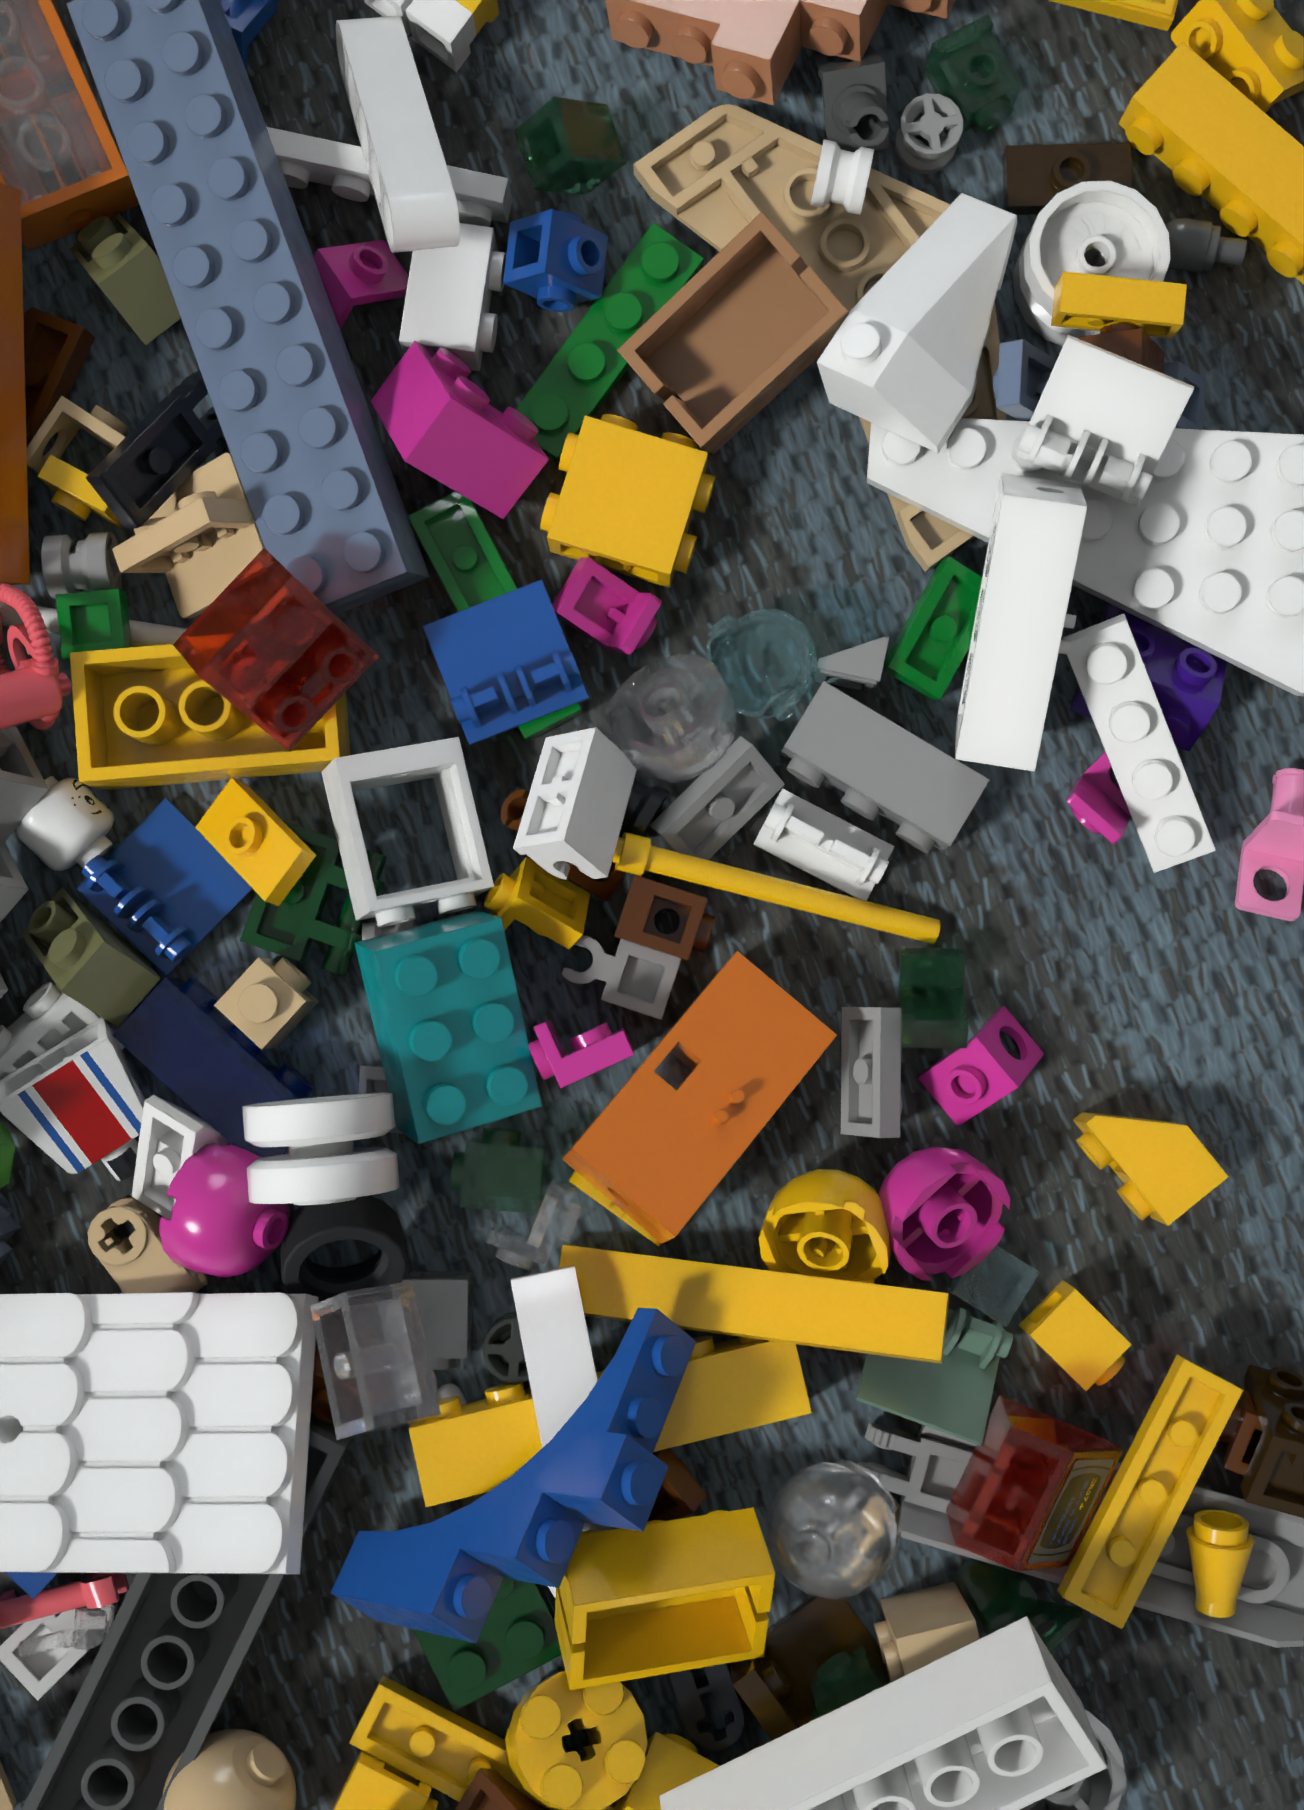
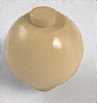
(233, 1773)

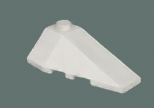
(920, 331)

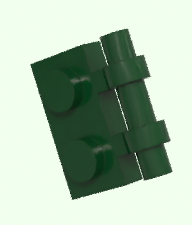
(296, 922)

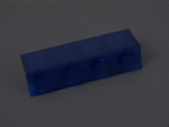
(208, 1059)

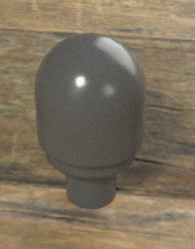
(1198, 245)

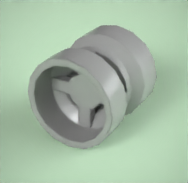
(80, 564)

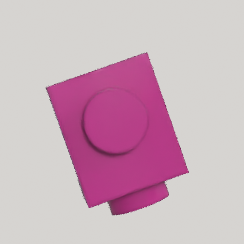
(606, 608)

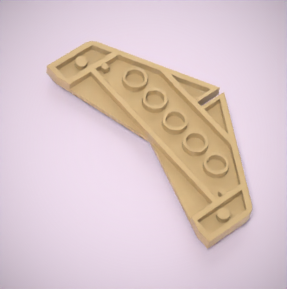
(740, 164)

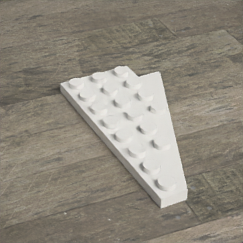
(1200, 556)

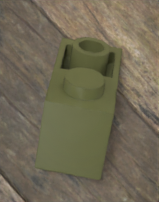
(127, 275)
(88, 957)

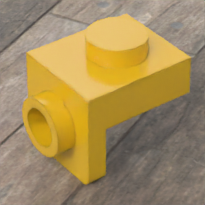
(74, 492)

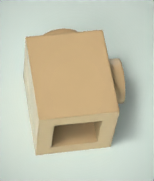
(268, 1001)

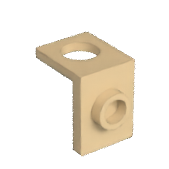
(68, 419)

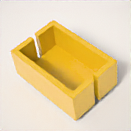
(664, 1598)

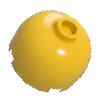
(826, 1228)

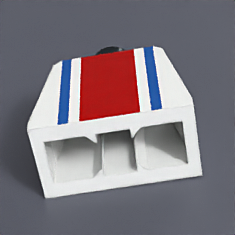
(79, 1102)

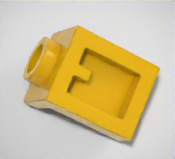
(541, 902)

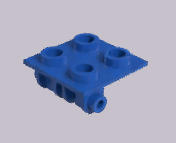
(505, 662)
(164, 887)

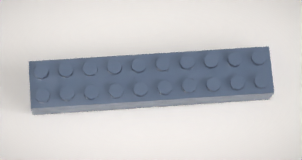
(250, 295)

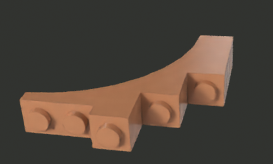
(754, 40)

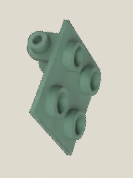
(946, 1395)

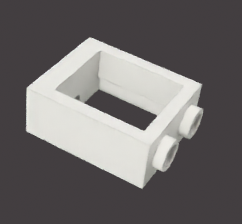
(446, 765)

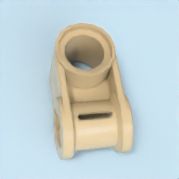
(138, 1259)

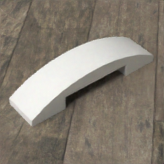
(555, 1348)

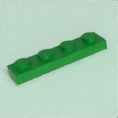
(589, 361)
(471, 571)

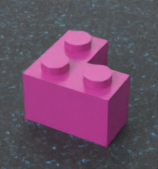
(454, 434)

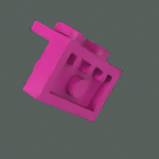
(591, 1053)

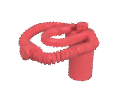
(35, 686)

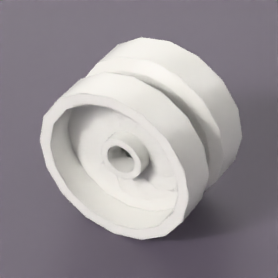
(1087, 231)
(322, 1153)

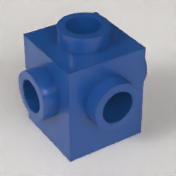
(555, 259)

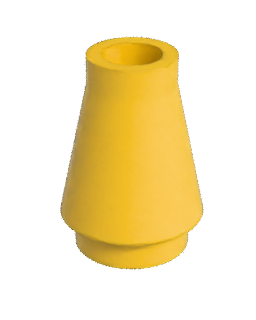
(1219, 1559)

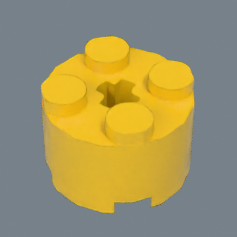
(560, 1777)

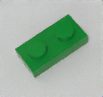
(936, 631)

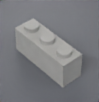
(882, 769)

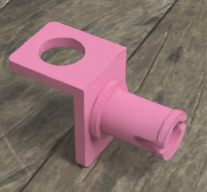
(1278, 847)

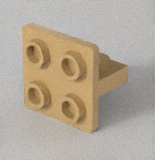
(197, 537)

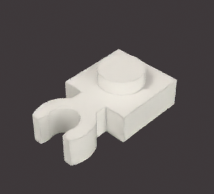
(43, 1670)

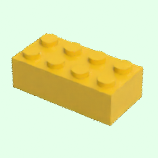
(157, 723)

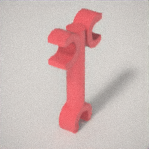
(92, 1591)

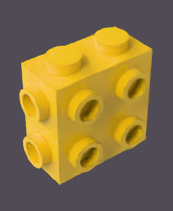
(628, 499)

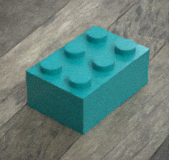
(448, 1025)

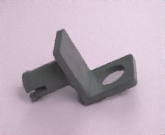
(854, 100)

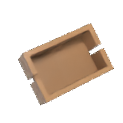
(735, 334)

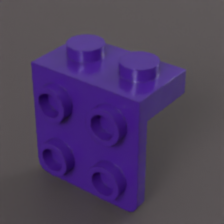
(1182, 675)

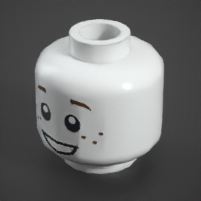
(67, 825)

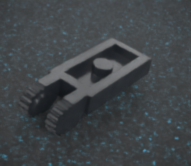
(157, 455)

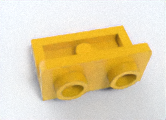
(1247, 46)

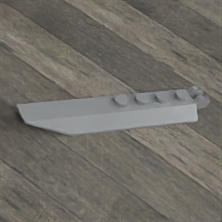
(1271, 1591)

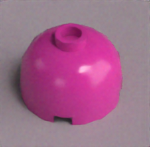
(942, 1211)
(212, 1219)

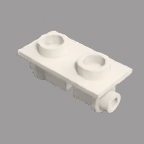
(824, 845)

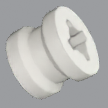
(842, 177)

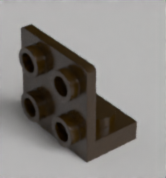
(1277, 1465)
(795, 1649)

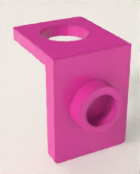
(360, 275)
(1099, 801)
(982, 1072)

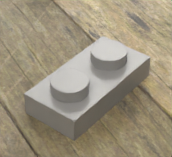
(718, 802)
(871, 1072)

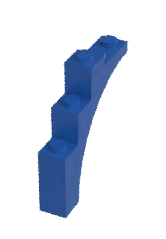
(527, 1527)

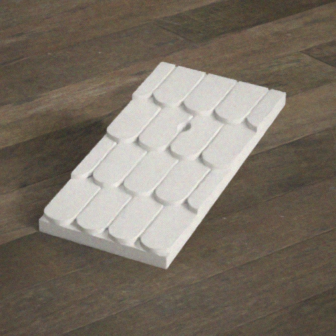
(154, 1432)

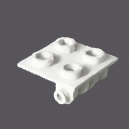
(1103, 420)

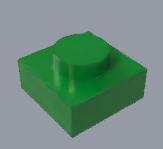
(93, 621)

